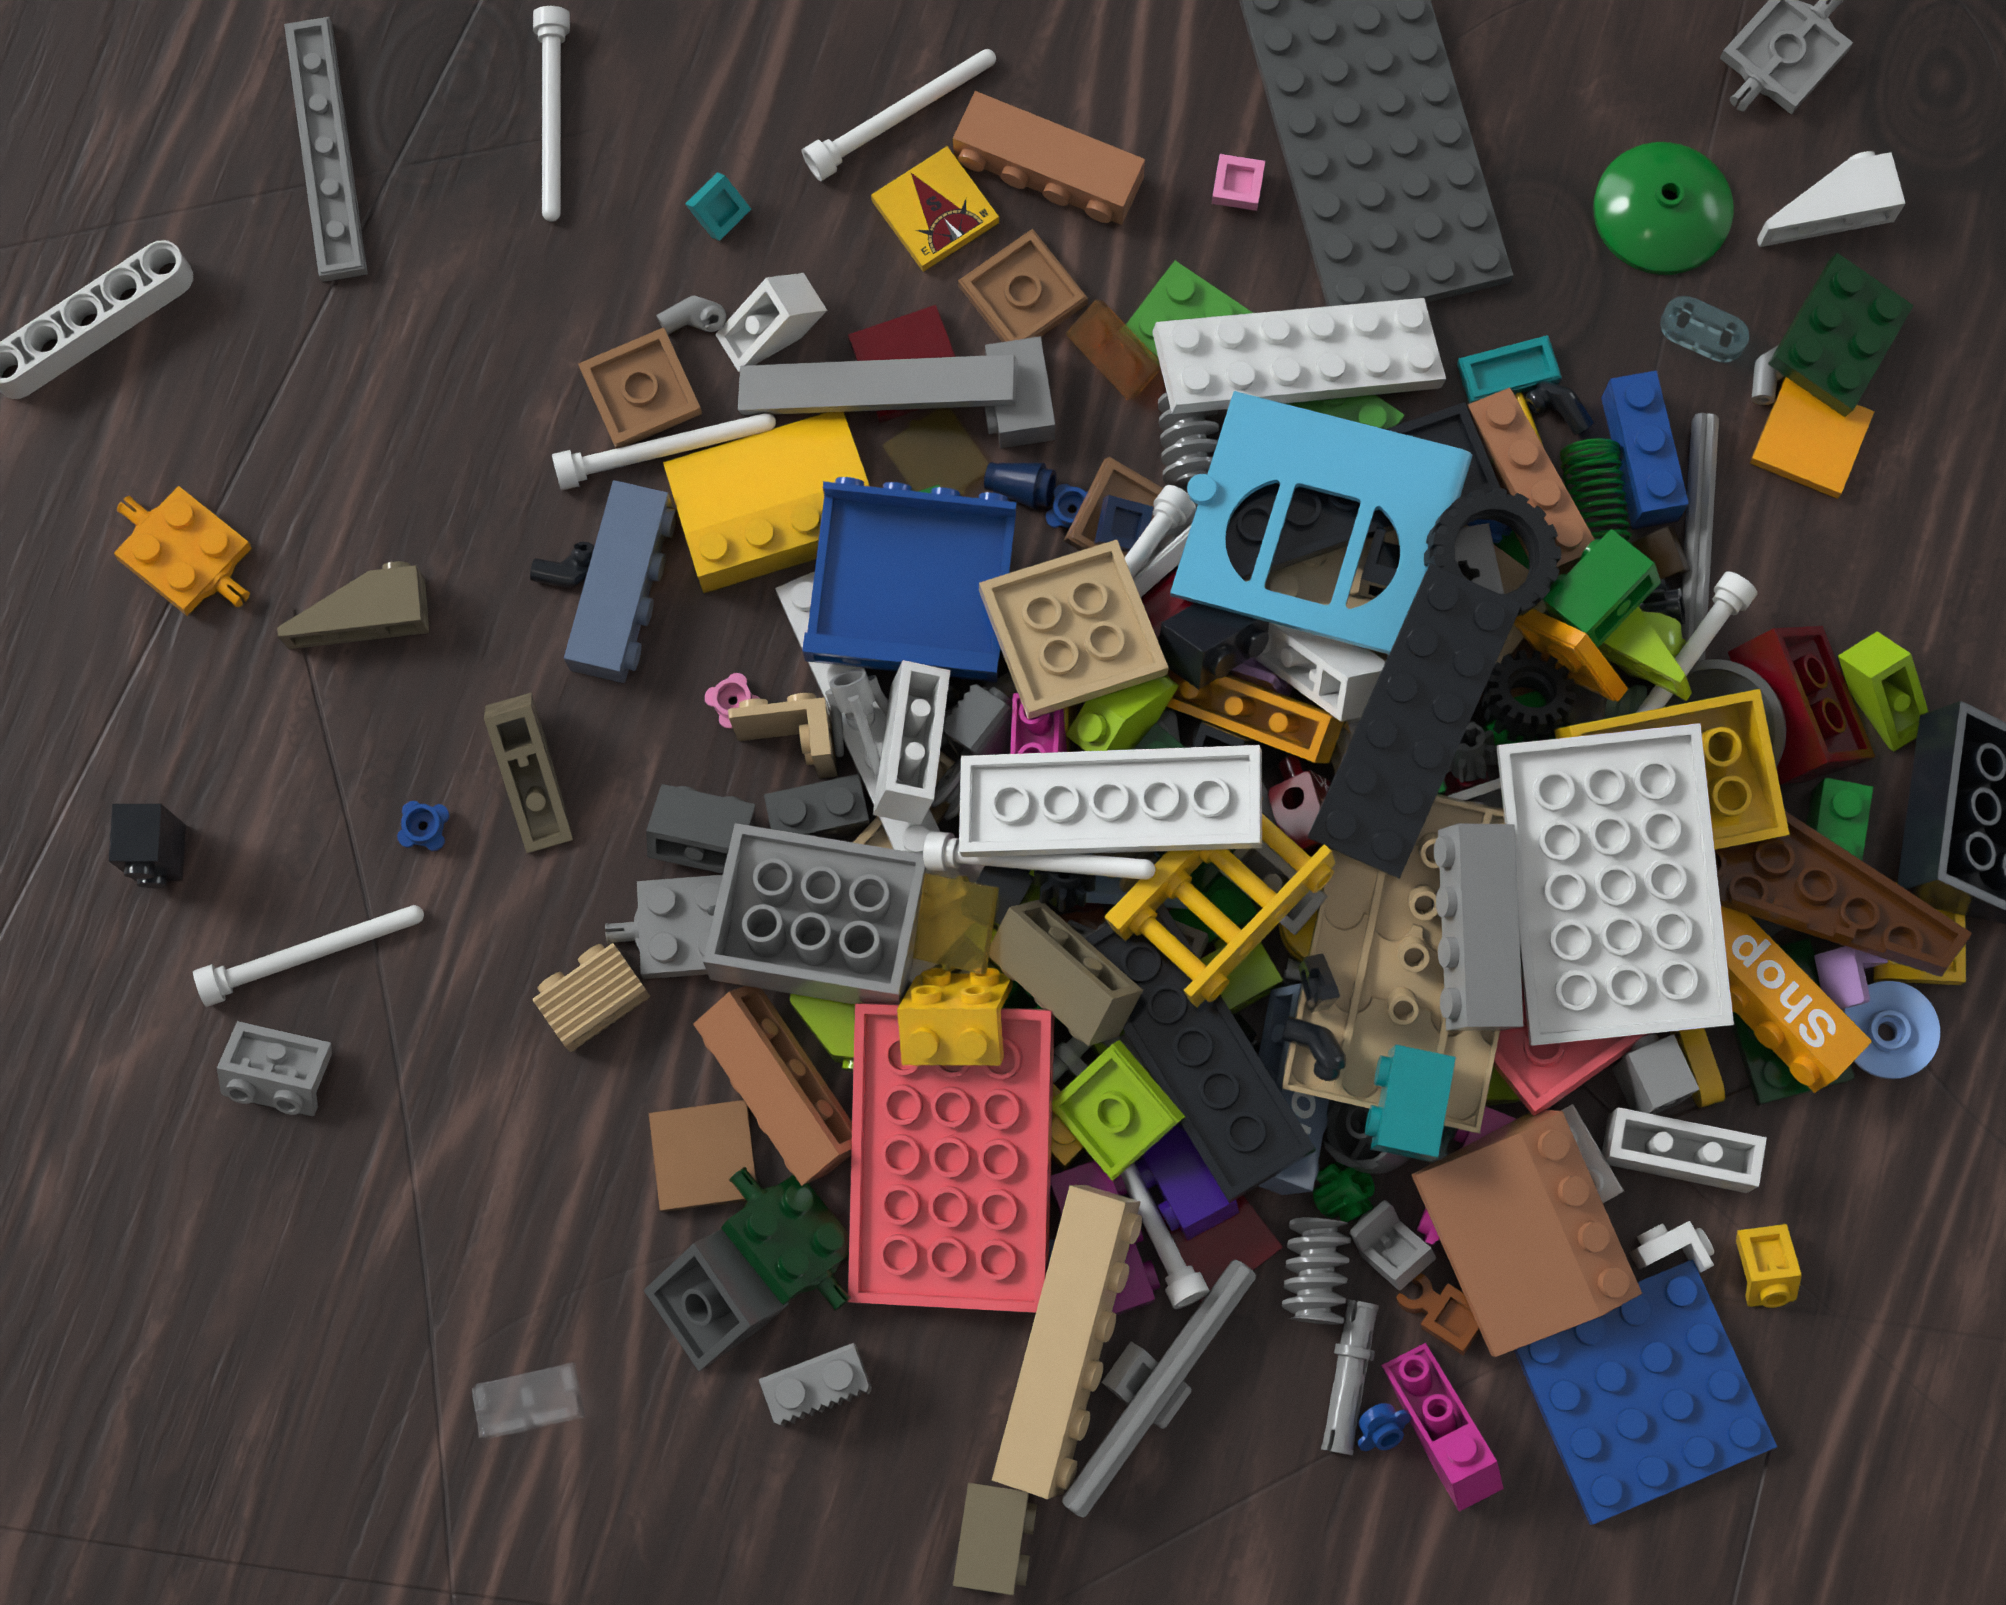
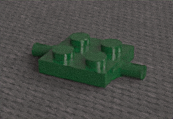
(789, 1238)

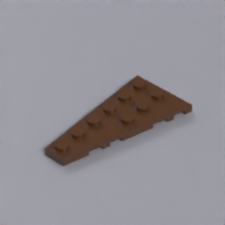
(1836, 897)

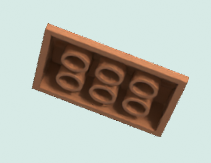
(1526, 1232)

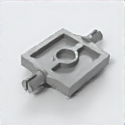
(1785, 52)
(670, 925)

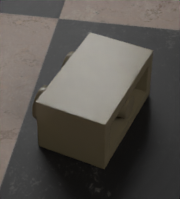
(993, 1539)

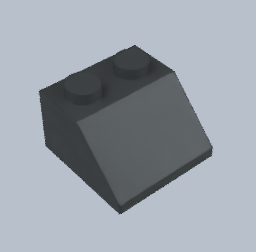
(712, 1299)

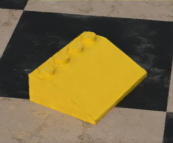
(760, 497)
(1737, 759)

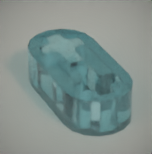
(1704, 329)

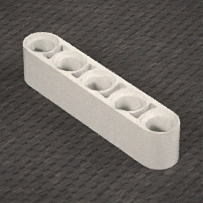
(112, 317)

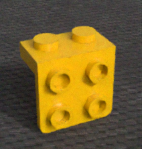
(953, 1018)

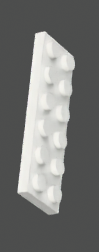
(1299, 354)
(1111, 801)

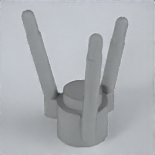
(853, 695)

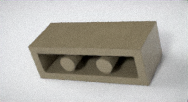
(1064, 972)

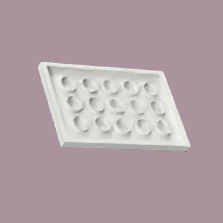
(1616, 885)

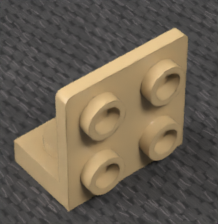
(799, 715)

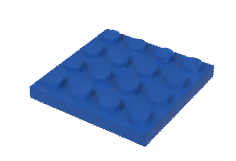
(1645, 1396)

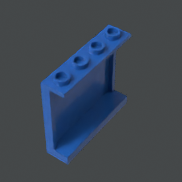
(905, 576)

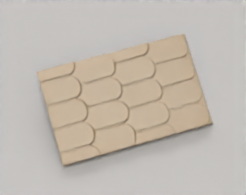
(1385, 961)

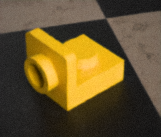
(1769, 1265)

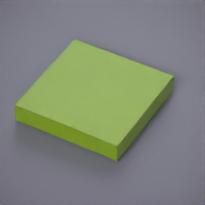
(1116, 1110)

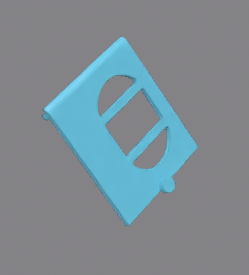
(1312, 450)

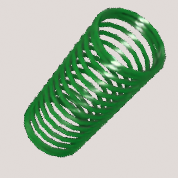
(1612, 454)

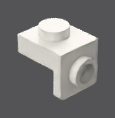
(1660, 1243)

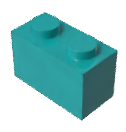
(1410, 1102)

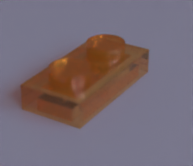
(1114, 349)

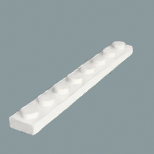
(903, 836)

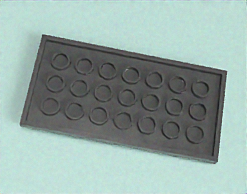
(1377, 149)

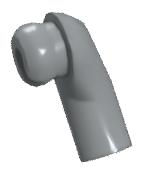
(693, 312)
(1765, 380)

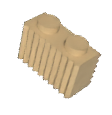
(590, 995)

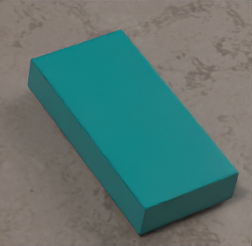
(1511, 366)

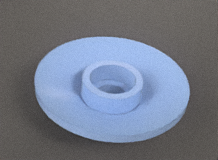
(1913, 1027)

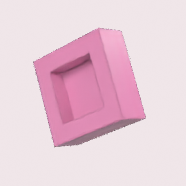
(1238, 182)

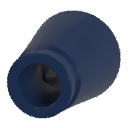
(1022, 482)

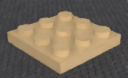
(1073, 629)

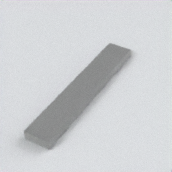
(325, 149)
(878, 385)

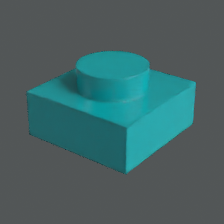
(718, 206)

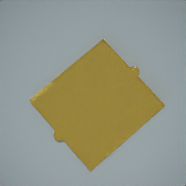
(936, 453)
(955, 923)

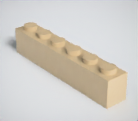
(1067, 1341)

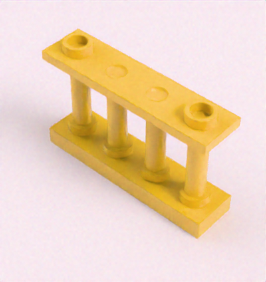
(1172, 879)

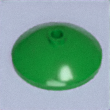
(1659, 232)

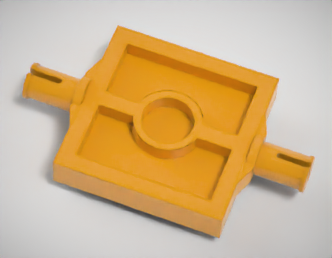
(183, 551)

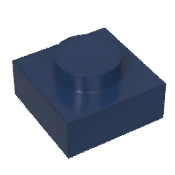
(1122, 521)

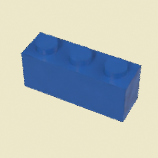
(1649, 456)

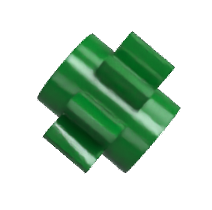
(1343, 1192)

